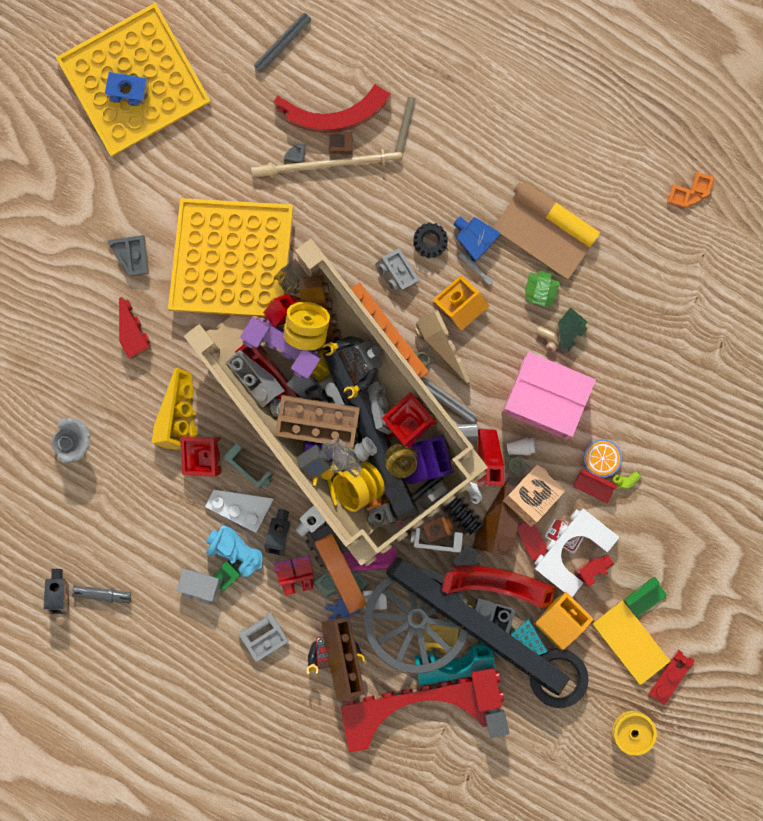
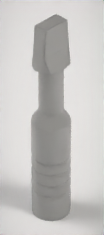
(474, 267)

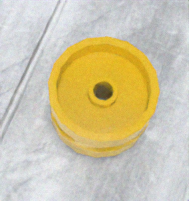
(306, 326)
(639, 743)

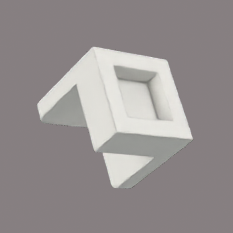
(381, 602)

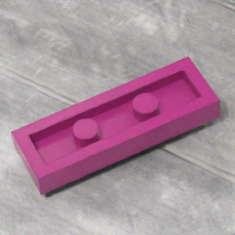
(382, 561)

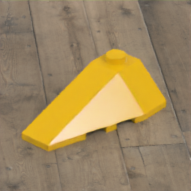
(176, 412)

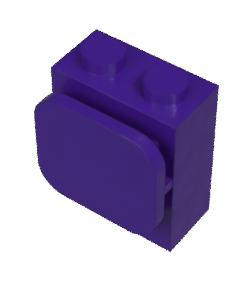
(432, 460)

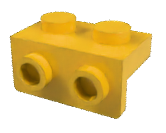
(448, 634)

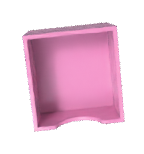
(548, 396)

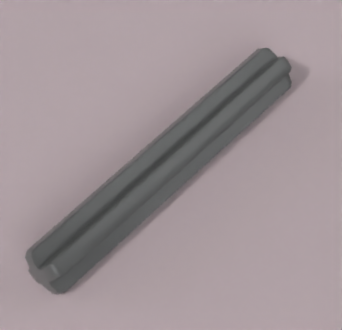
(282, 42)

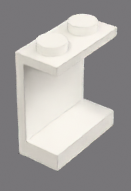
(456, 547)

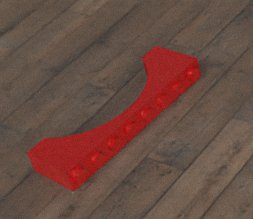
(365, 716)

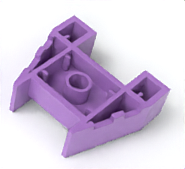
(259, 331)

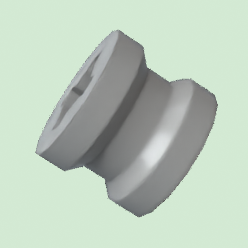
(365, 449)

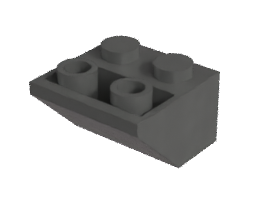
(497, 613)

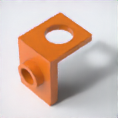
(445, 527)

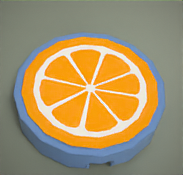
(602, 458)

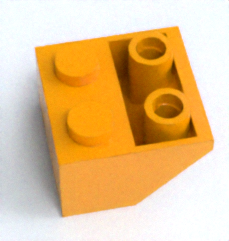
(563, 621)

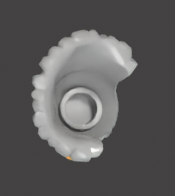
(71, 440)

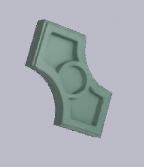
(328, 588)

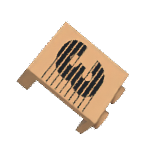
(534, 495)

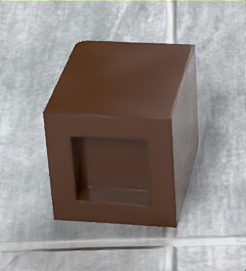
(341, 143)

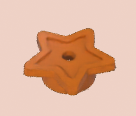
(377, 502)

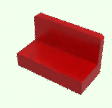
(594, 486)

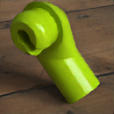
(626, 482)

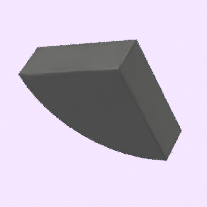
(295, 154)

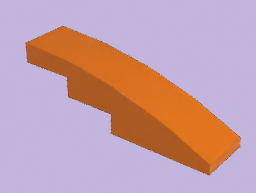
(340, 573)

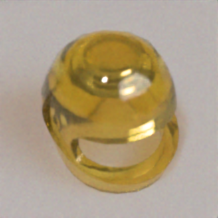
(401, 460)

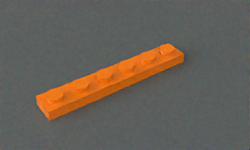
(389, 329)

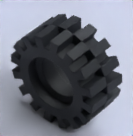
(426, 229)

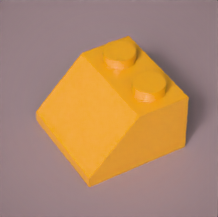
(461, 302)

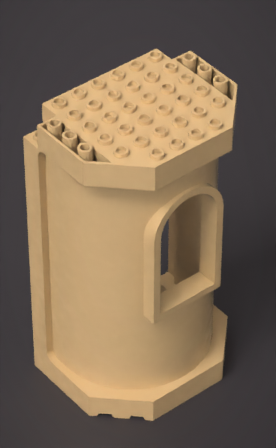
(395, 373)

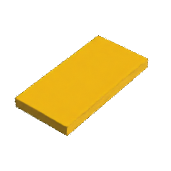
(631, 642)

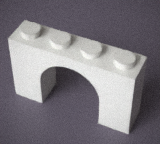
(582, 525)

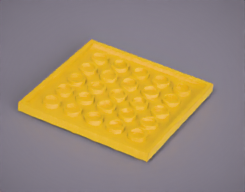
(138, 48)
(229, 256)

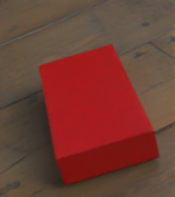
(532, 540)

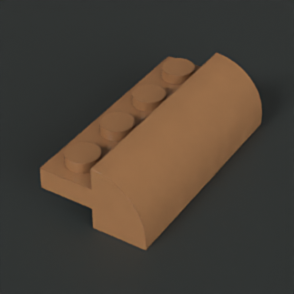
(316, 420)

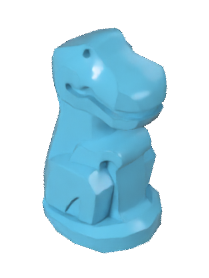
(231, 546)

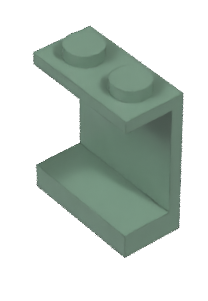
(233, 454)

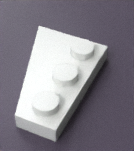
(240, 508)

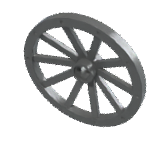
(397, 664)

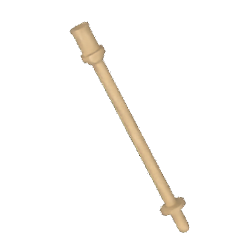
(272, 169)

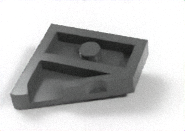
(132, 254)

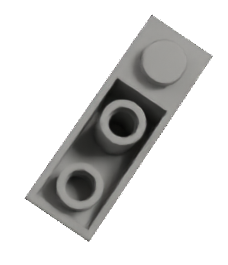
(255, 378)

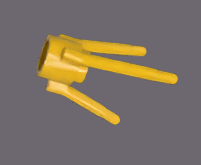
(327, 475)

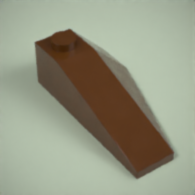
(500, 524)

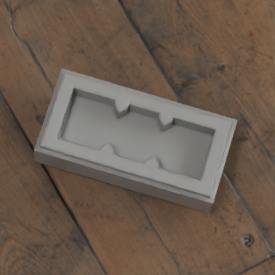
(431, 496)

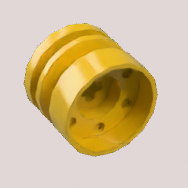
(358, 492)

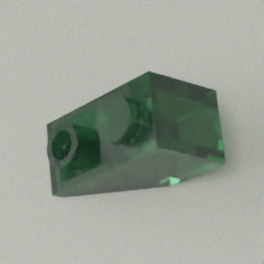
(568, 328)

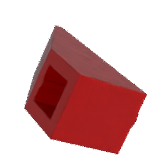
(277, 309)
(130, 335)
(491, 455)

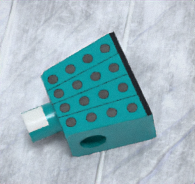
(529, 636)

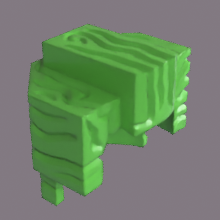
(541, 288)

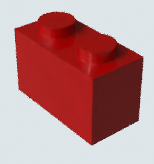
(486, 689)

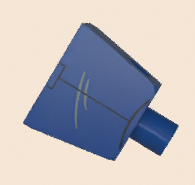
(475, 236)

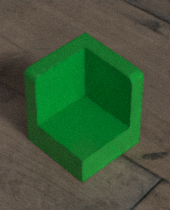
(228, 574)

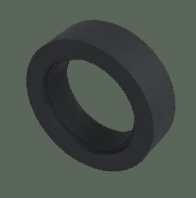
(576, 694)

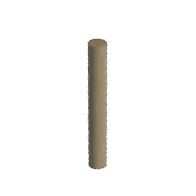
(405, 124)

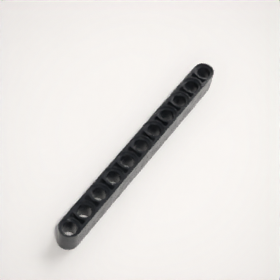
(477, 626)

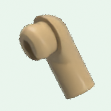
(550, 337)

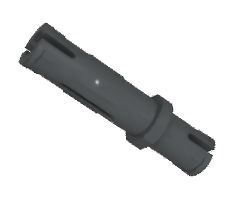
(110, 595)

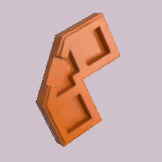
(685, 197)

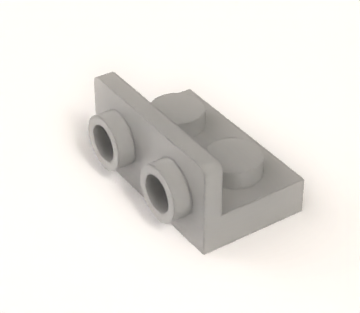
(396, 271)

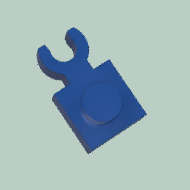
(341, 608)

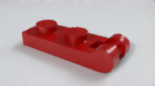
(670, 677)

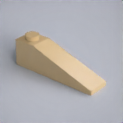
(436, 336)

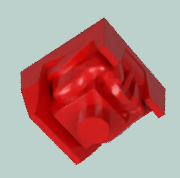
(408, 420)
(200, 455)

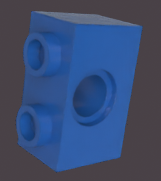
(117, 81)

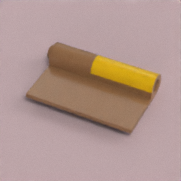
(546, 230)

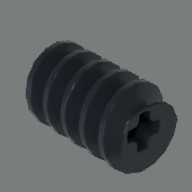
(463, 515)

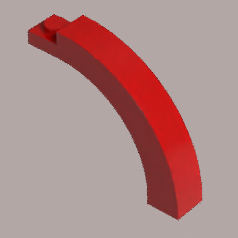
(337, 121)
(500, 581)

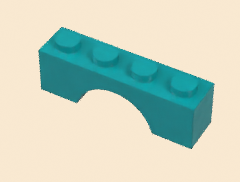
(477, 658)

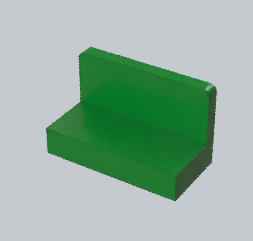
(645, 597)

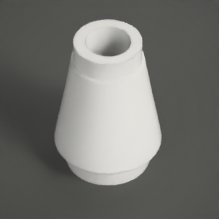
(522, 446)

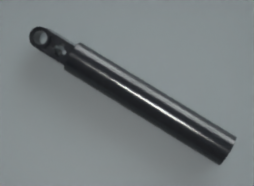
(395, 487)

